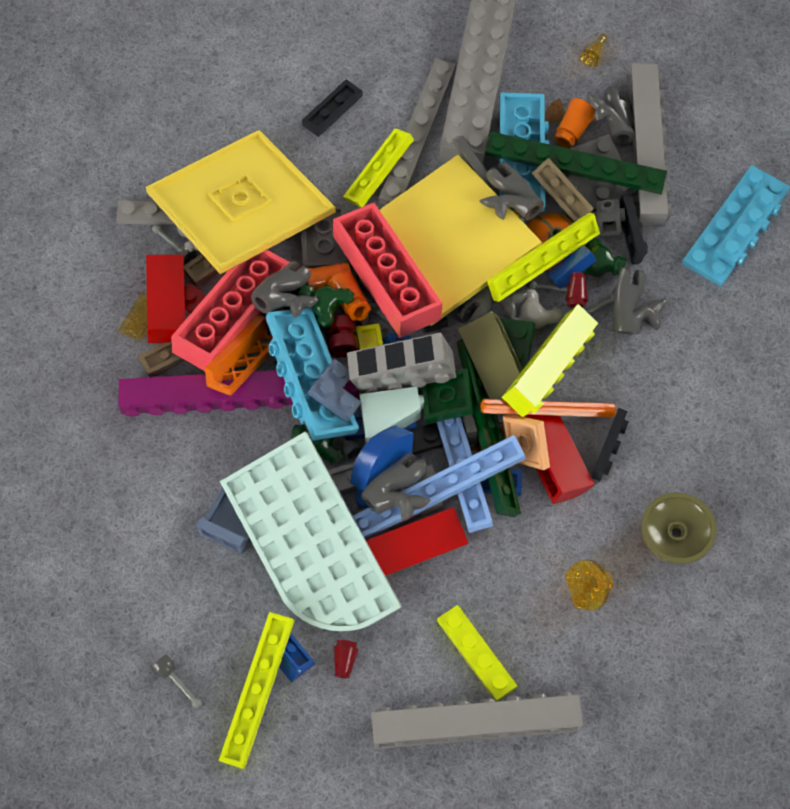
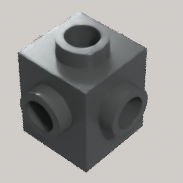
(609, 217)

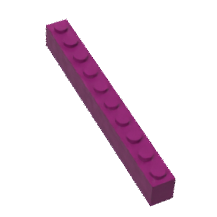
(191, 393)

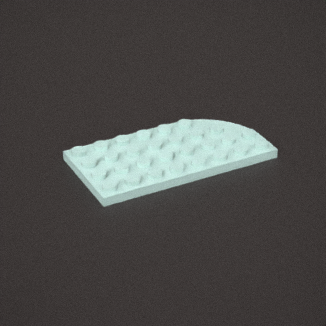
(310, 539)

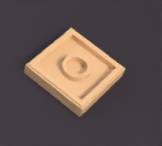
(531, 438)

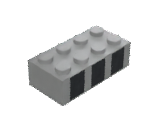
(402, 364)

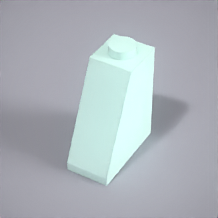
(390, 409)

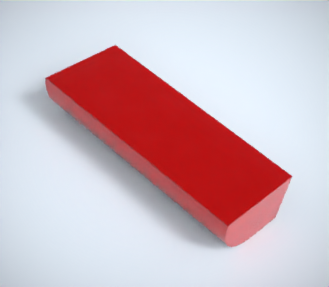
(164, 296)
(567, 472)
(418, 541)

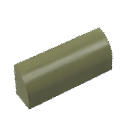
(491, 354)

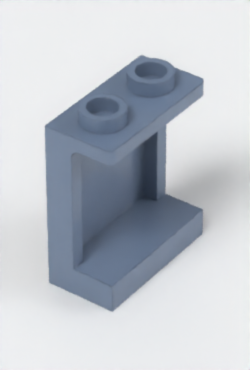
(224, 525)

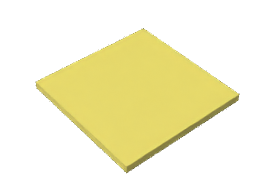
(240, 201)
(454, 235)

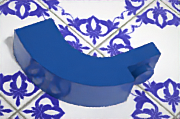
(379, 455)

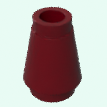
(577, 291)
(344, 658)

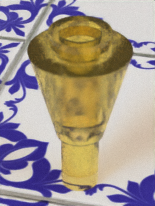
(592, 54)

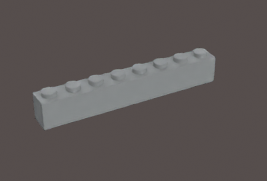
(649, 138)
(476, 721)

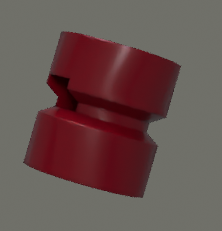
(342, 336)

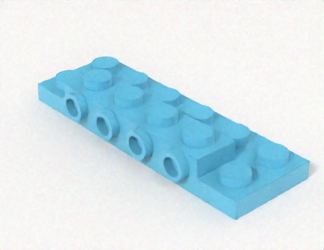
(524, 117)
(736, 226)
(301, 361)

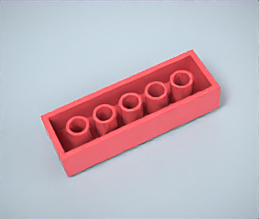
(387, 270)
(224, 310)

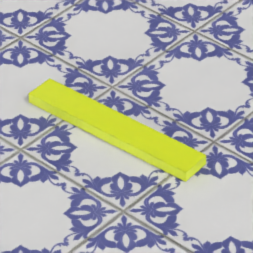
(543, 257)
(256, 690)

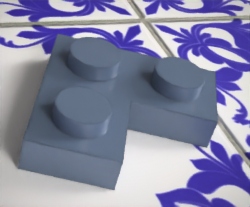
(330, 392)

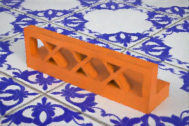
(236, 354)

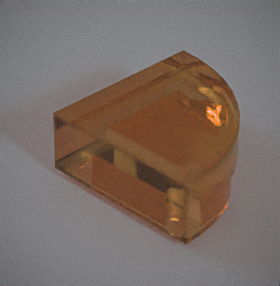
(555, 112)

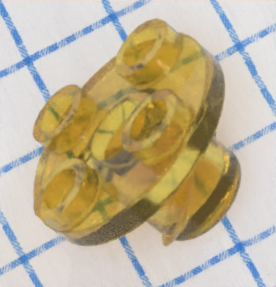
(588, 584)

